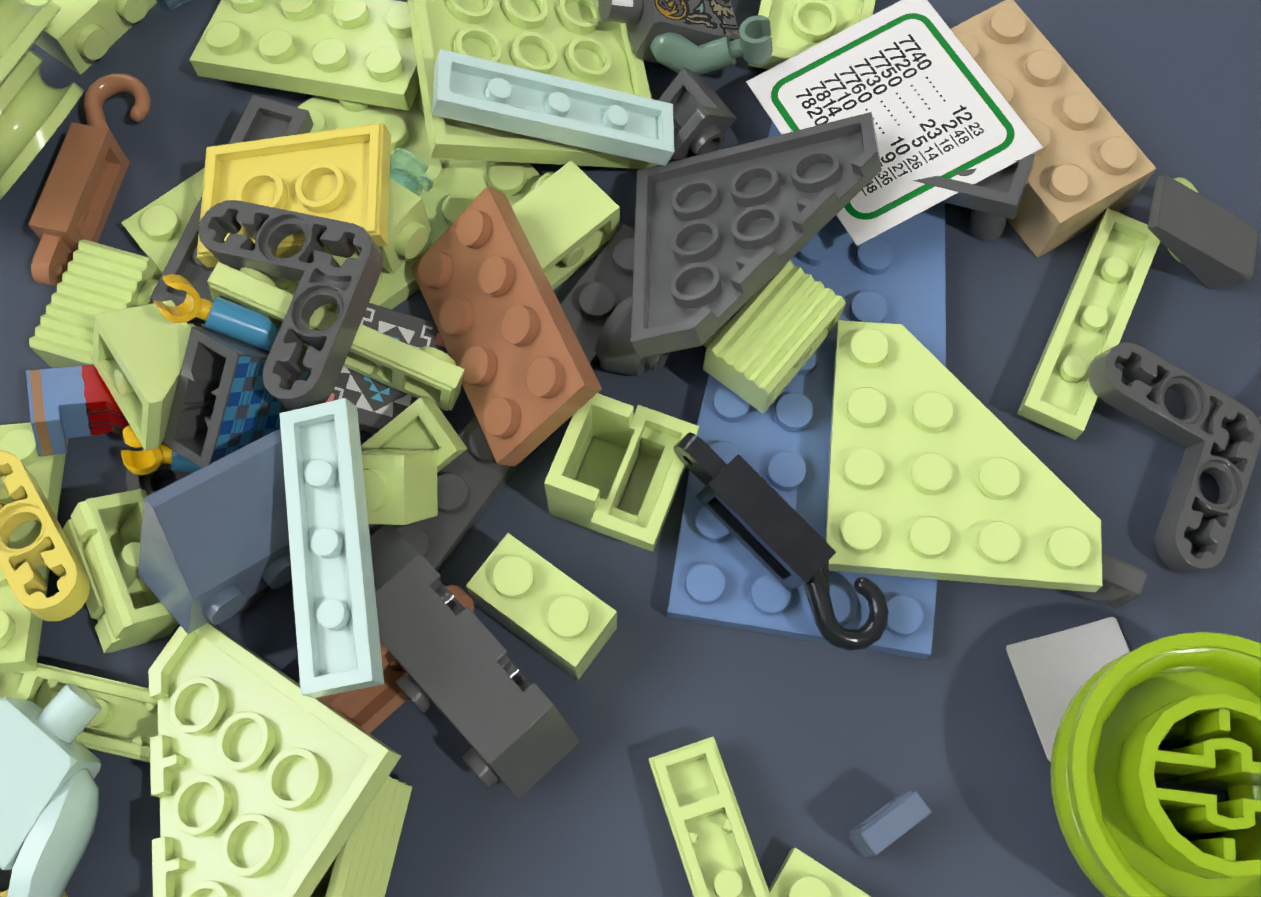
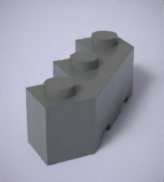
(463, 671)

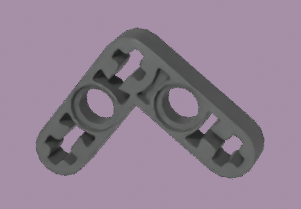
(319, 281)
(1200, 435)

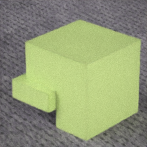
(617, 470)

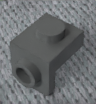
(698, 115)

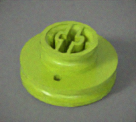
(1107, 760)

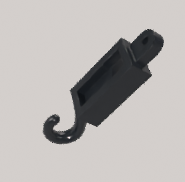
(779, 539)

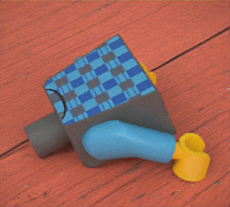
(219, 389)

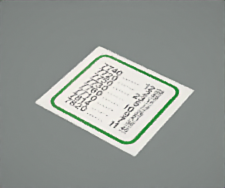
(926, 101)

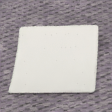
(1056, 667)

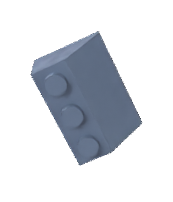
(218, 535)

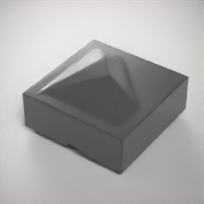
(1119, 581)

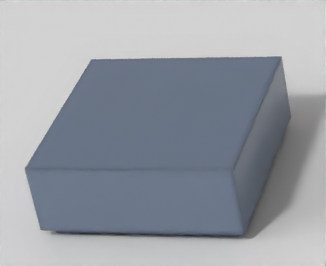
(888, 823)

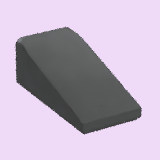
(1202, 234)

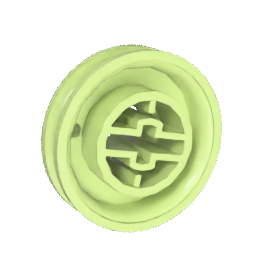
(27, 104)

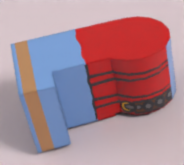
(70, 405)

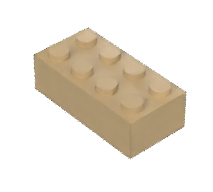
(1085, 152)

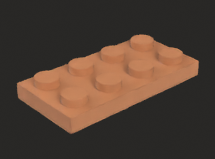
(504, 328)

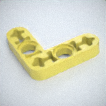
(49, 548)

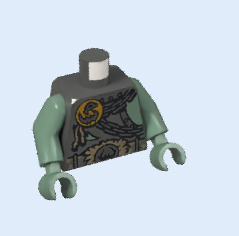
(690, 33)

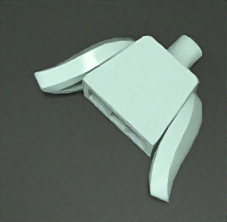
(46, 791)

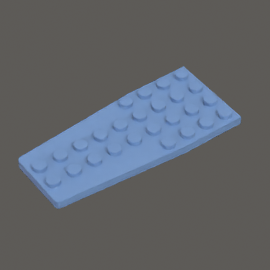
(715, 578)

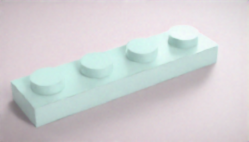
(552, 108)
(330, 550)

